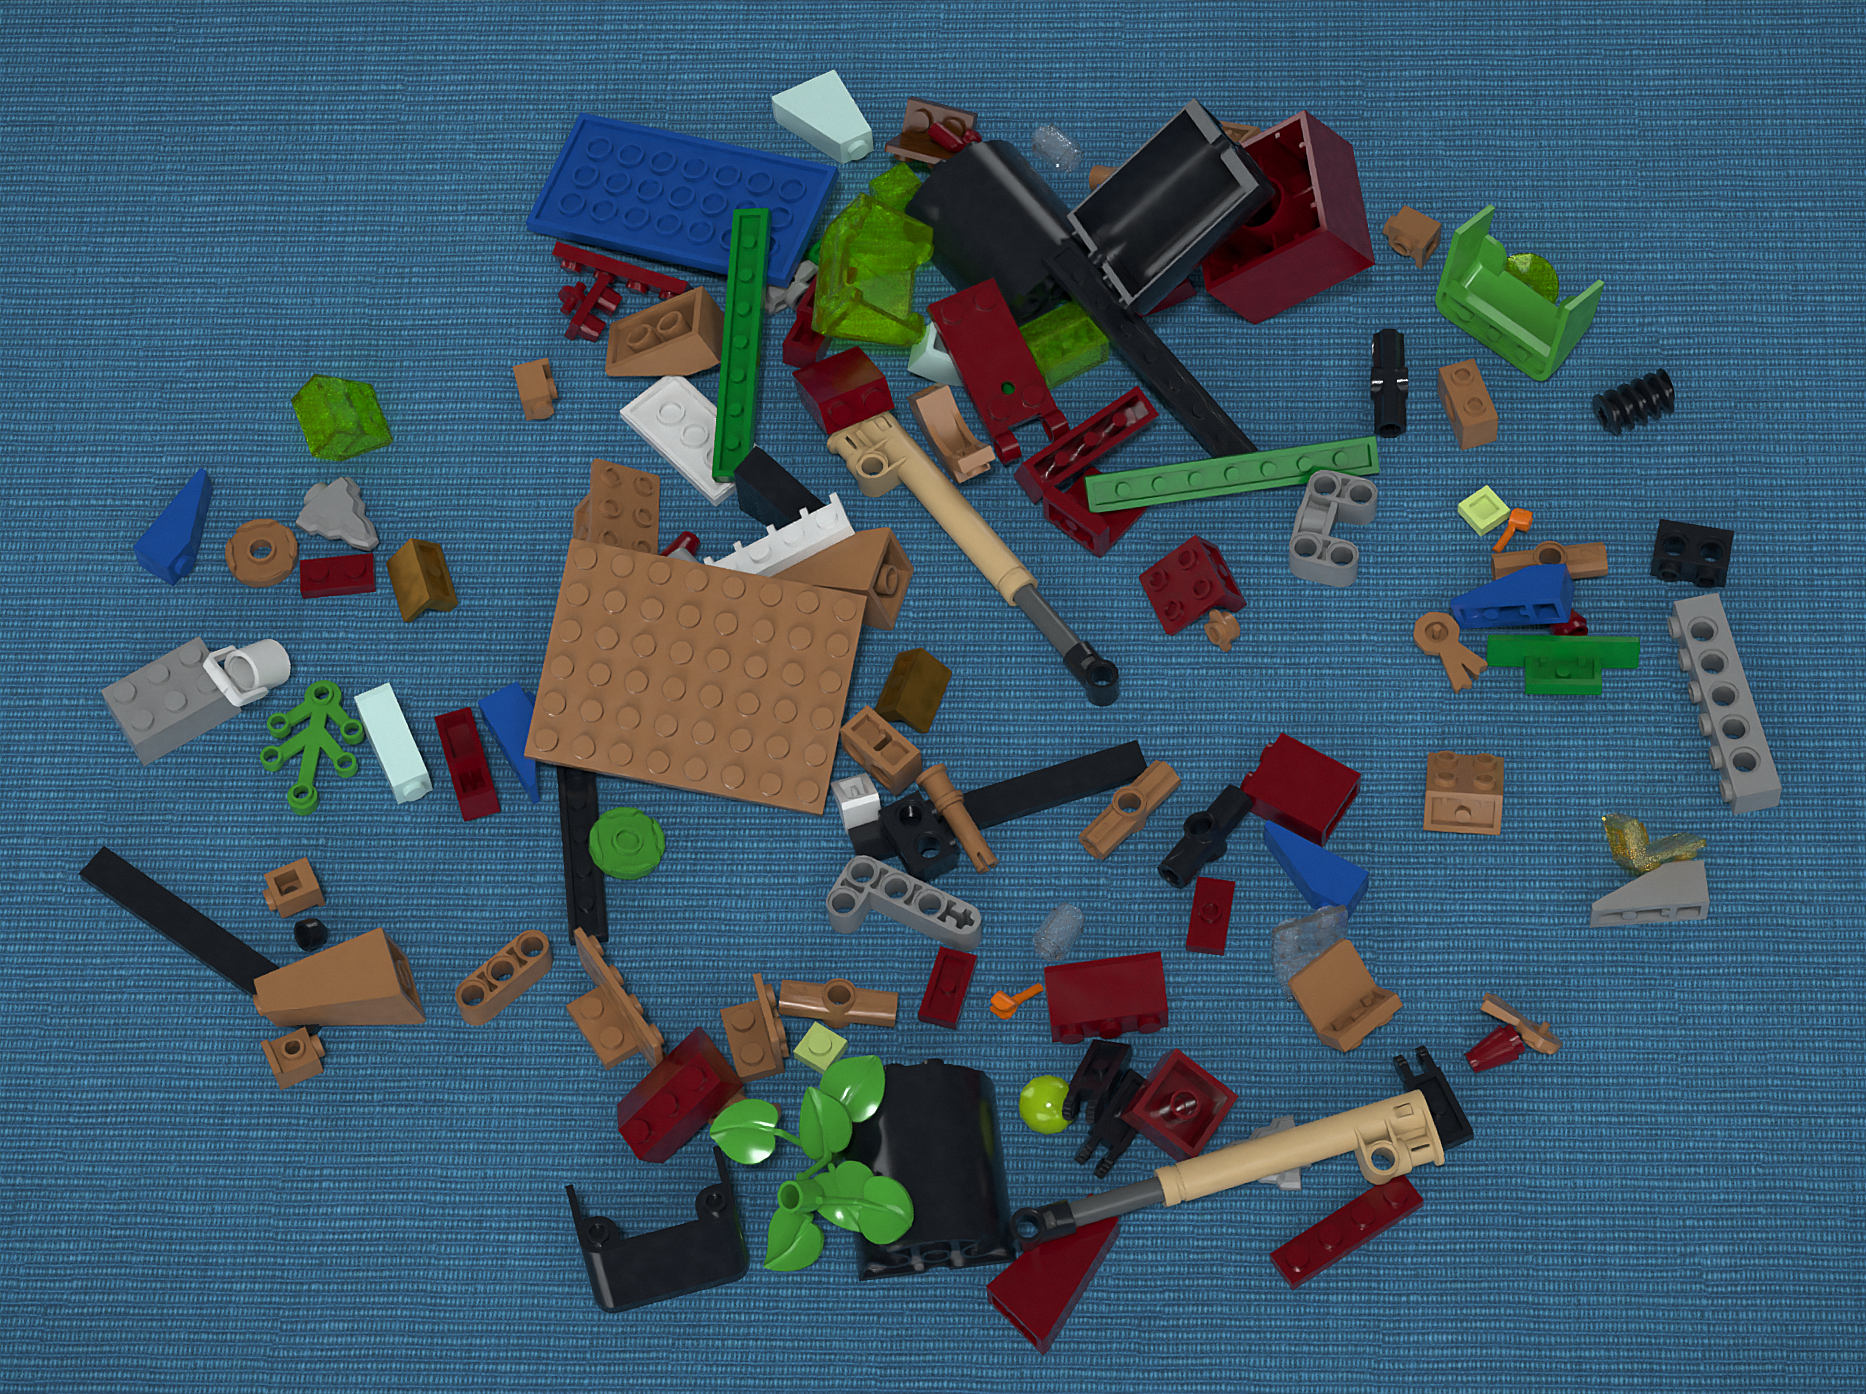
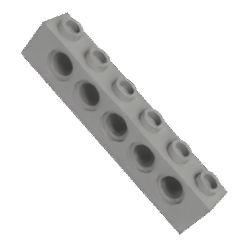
(1706, 618)

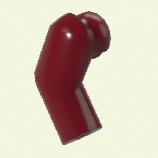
(949, 140)

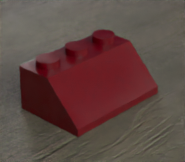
(1106, 997)
(676, 1098)

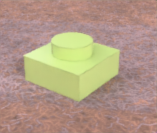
(1483, 510)
(820, 1048)

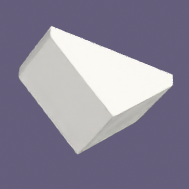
(856, 800)

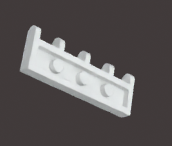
(791, 543)

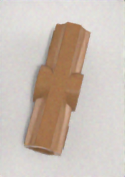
(1581, 559)
(1116, 825)
(818, 1000)

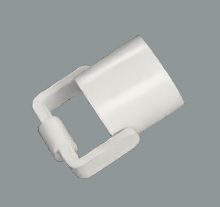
(248, 670)

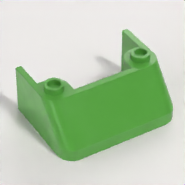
(1505, 311)

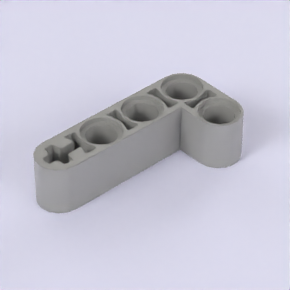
(954, 924)

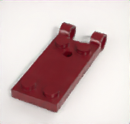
(990, 352)

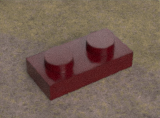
(337, 576)
(947, 988)

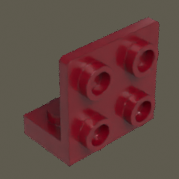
(1091, 530)
(1190, 584)

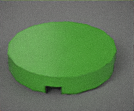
(626, 843)

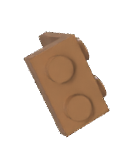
(1342, 997)

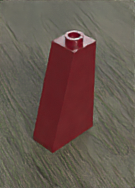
(1048, 1282)

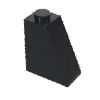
(770, 491)

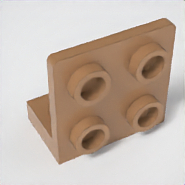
(1464, 793)
(756, 1035)

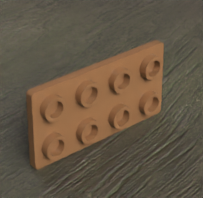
(619, 508)
(610, 1017)

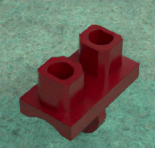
(584, 322)

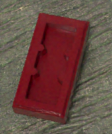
(1210, 916)

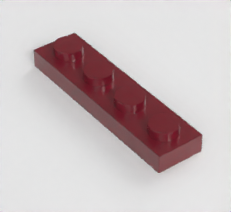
(635, 277)
(1345, 1230)

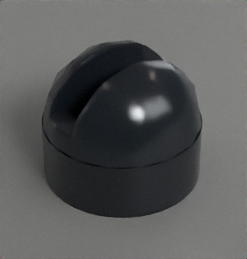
(310, 933)

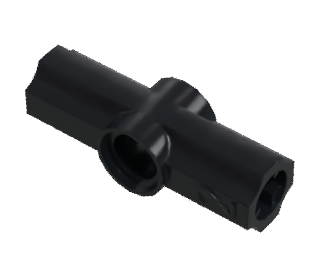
(1389, 383)
(1205, 836)

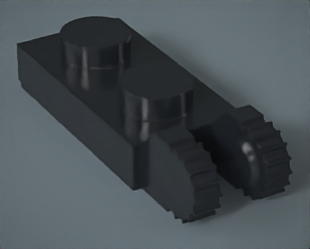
(1096, 1079)
(1443, 1106)
(1111, 1129)

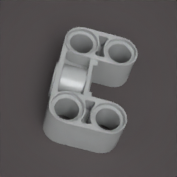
(1315, 522)

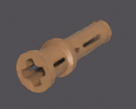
(949, 804)

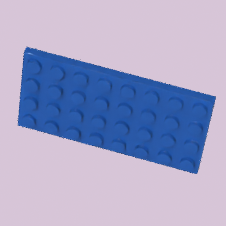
(677, 195)

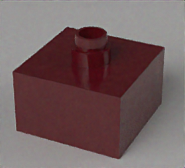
(1306, 234)

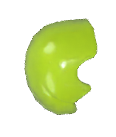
(1042, 1104)

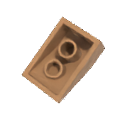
(667, 338)

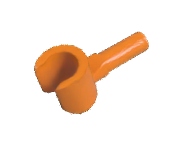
(1519, 520)
(1005, 1006)

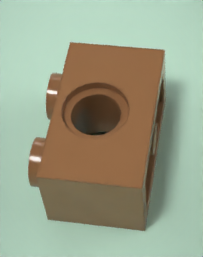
(1467, 404)

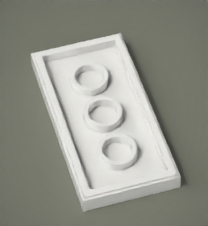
(682, 430)

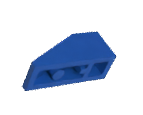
(175, 536)
(1522, 598)
(509, 720)
(1316, 872)

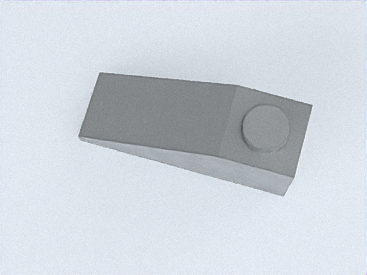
(1662, 895)

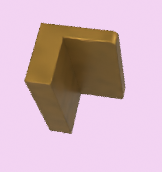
(421, 579)
(913, 689)

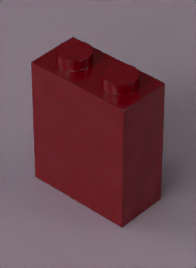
(843, 390)
(1301, 789)

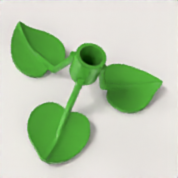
(748, 1132)
(792, 1235)

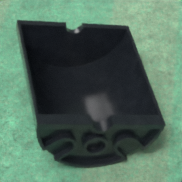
(1169, 207)
(995, 222)
(946, 1149)

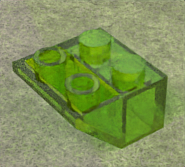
(1065, 344)
(340, 418)

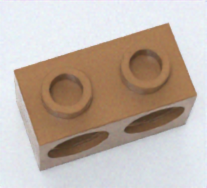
(881, 750)

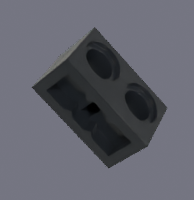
(1693, 545)
(911, 840)

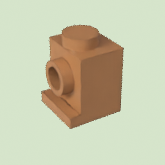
(1413, 235)
(536, 388)
(292, 888)
(294, 1057)

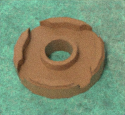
(266, 570)

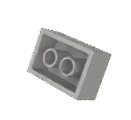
(168, 702)

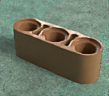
(499, 994)

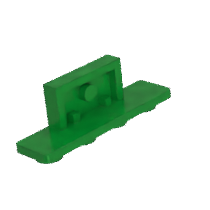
(1563, 662)

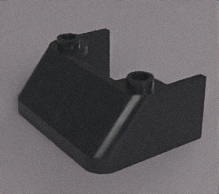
(667, 1260)

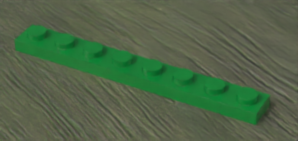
(741, 340)
(1228, 474)

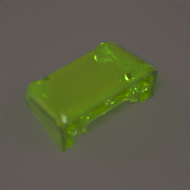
(869, 275)

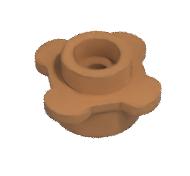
(1222, 629)

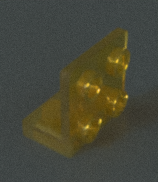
(1632, 847)

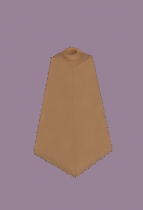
(865, 565)
(344, 985)

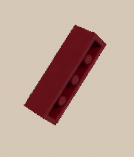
(1086, 444)

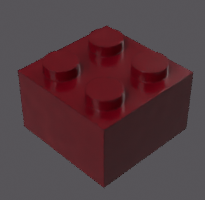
(1179, 1106)

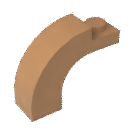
(948, 434)

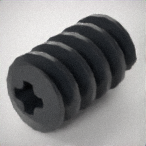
(1635, 401)

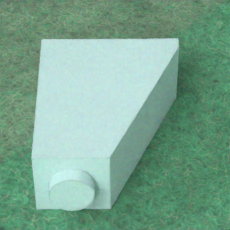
(825, 117)
(393, 744)

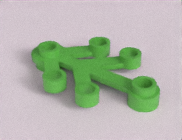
(312, 741)

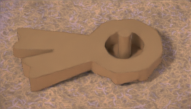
(1439, 635)
(1531, 1033)

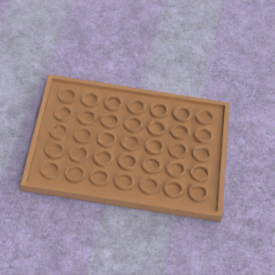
(696, 677)

